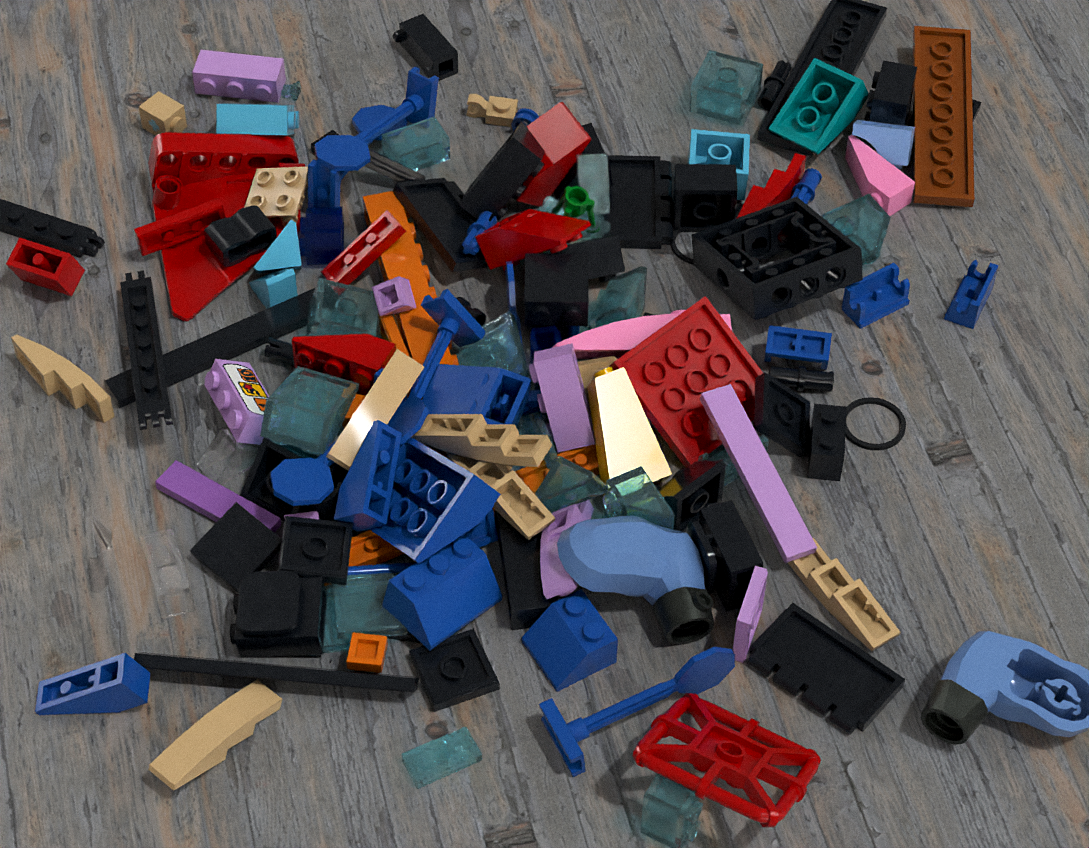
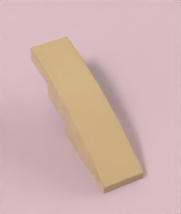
(58, 373)
(378, 404)
(475, 439)
(517, 502)
(845, 598)
(210, 737)

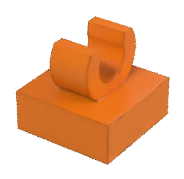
(367, 652)

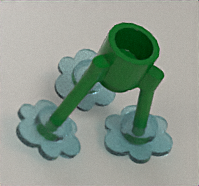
(574, 204)

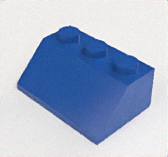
(443, 592)

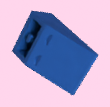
(478, 390)

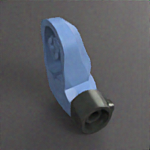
(645, 561)
(1013, 683)

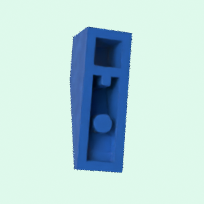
(369, 482)
(95, 688)

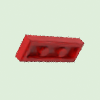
(178, 227)
(364, 249)

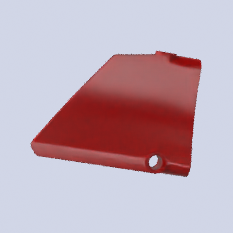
(196, 170)

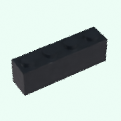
(521, 575)

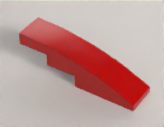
(777, 188)

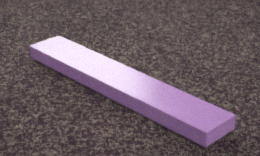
(758, 473)

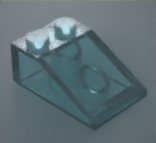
(307, 410)

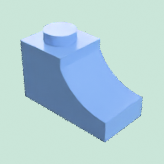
(889, 140)

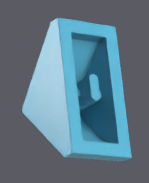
(282, 253)
(275, 287)

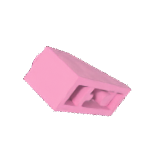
(878, 177)

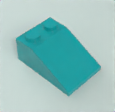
(820, 106)

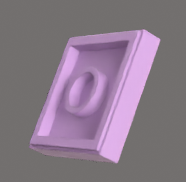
(750, 613)

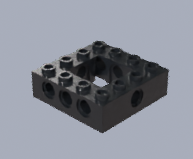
(820, 264)

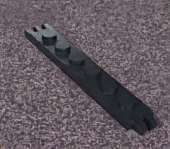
(48, 230)
(145, 351)

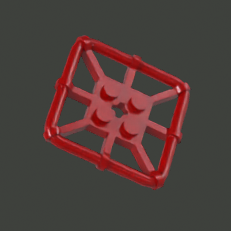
(727, 756)

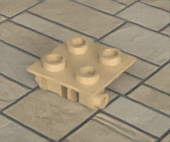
(279, 192)

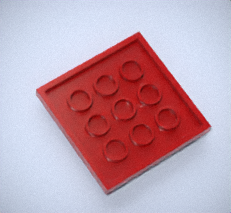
(679, 364)

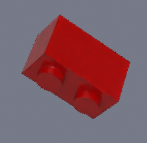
(45, 266)

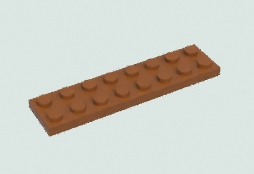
(943, 117)

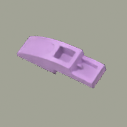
(553, 575)

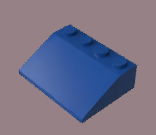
(432, 502)

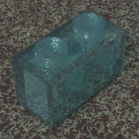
(417, 144)
(670, 813)

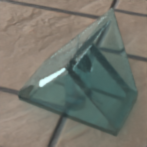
(568, 485)

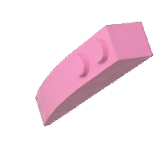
(620, 336)

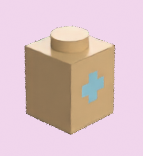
(162, 115)

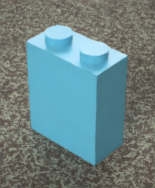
(256, 119)

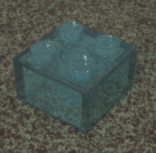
(726, 87)
(341, 310)

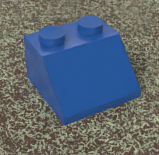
(571, 641)

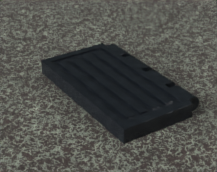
(640, 201)
(438, 215)
(826, 667)

